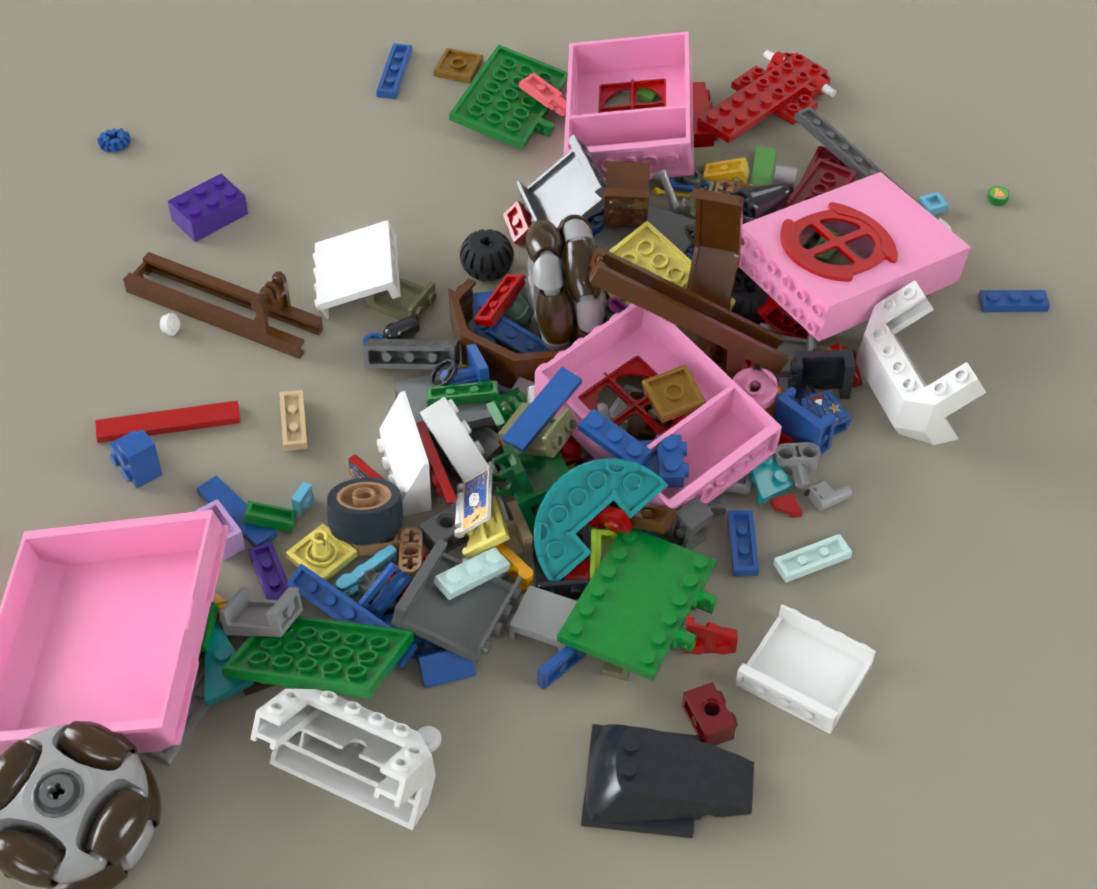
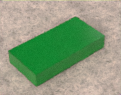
(269, 516)

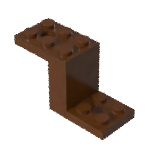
(627, 194)

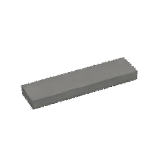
(195, 713)

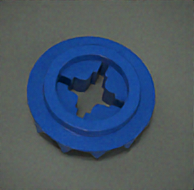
(114, 145)

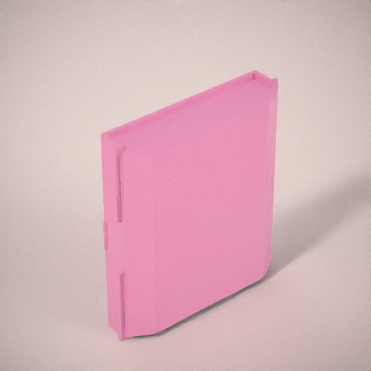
(108, 626)

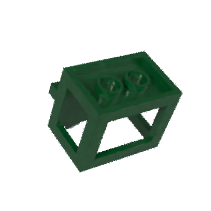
(527, 478)

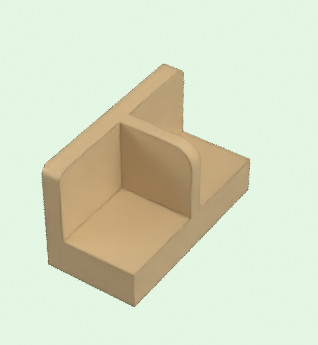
(520, 535)

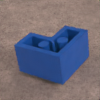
(136, 458)

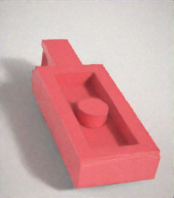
(544, 93)

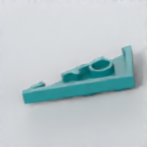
(770, 480)
(215, 685)

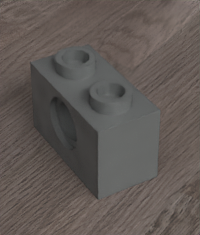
(691, 524)
(443, 528)

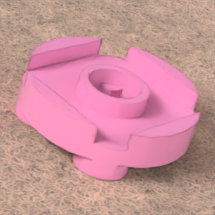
(764, 380)

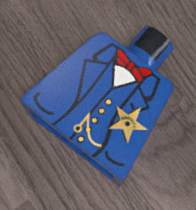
(822, 403)

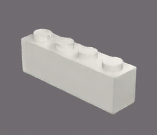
(455, 439)

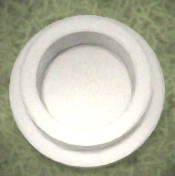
(170, 324)
(431, 737)

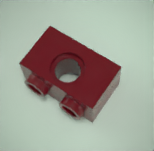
(706, 700)

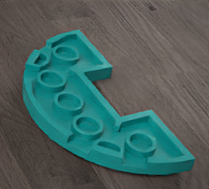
(578, 499)

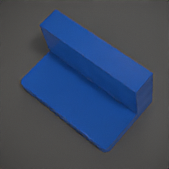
(443, 666)

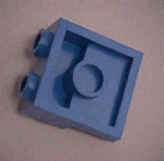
(668, 460)

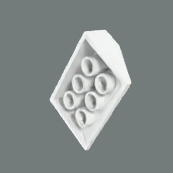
(405, 457)

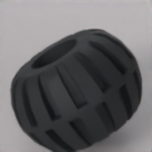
(486, 255)
(749, 300)

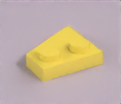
(488, 533)

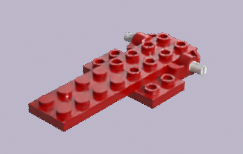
(781, 89)

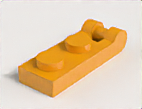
(517, 567)

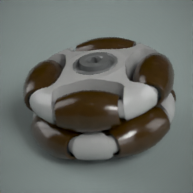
(560, 283)
(75, 808)

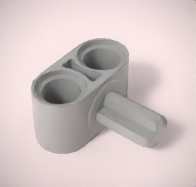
(786, 176)
(798, 460)

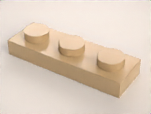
(293, 420)

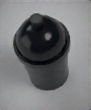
(401, 329)

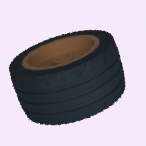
(364, 511)

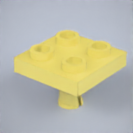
(322, 553)

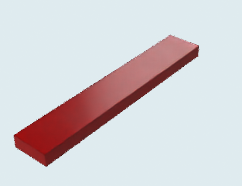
(169, 421)

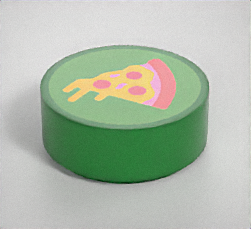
(998, 195)

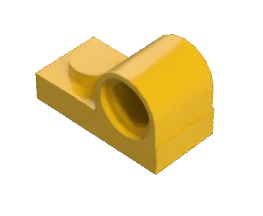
(731, 170)

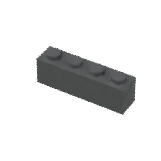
(410, 353)

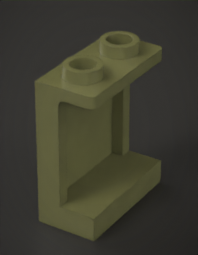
(413, 300)
(552, 436)

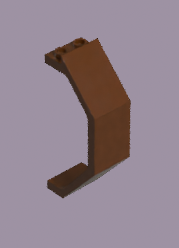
(715, 253)
(502, 363)

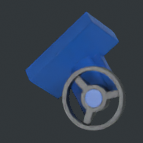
(476, 372)

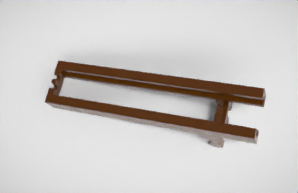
(271, 302)
(735, 334)

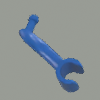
(689, 188)

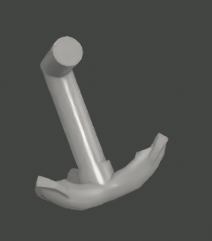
(675, 206)

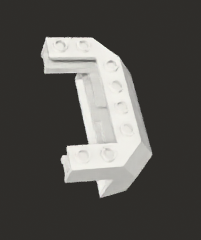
(911, 405)
(349, 752)

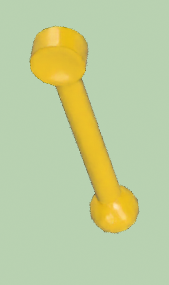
(656, 191)

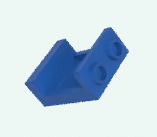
(802, 424)

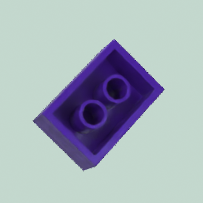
(208, 207)

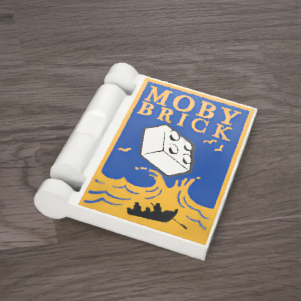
(473, 502)

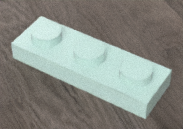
(812, 558)
(471, 573)

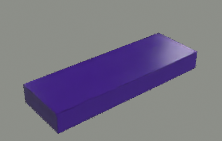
(268, 570)

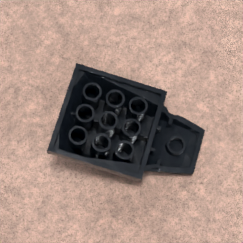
(661, 781)

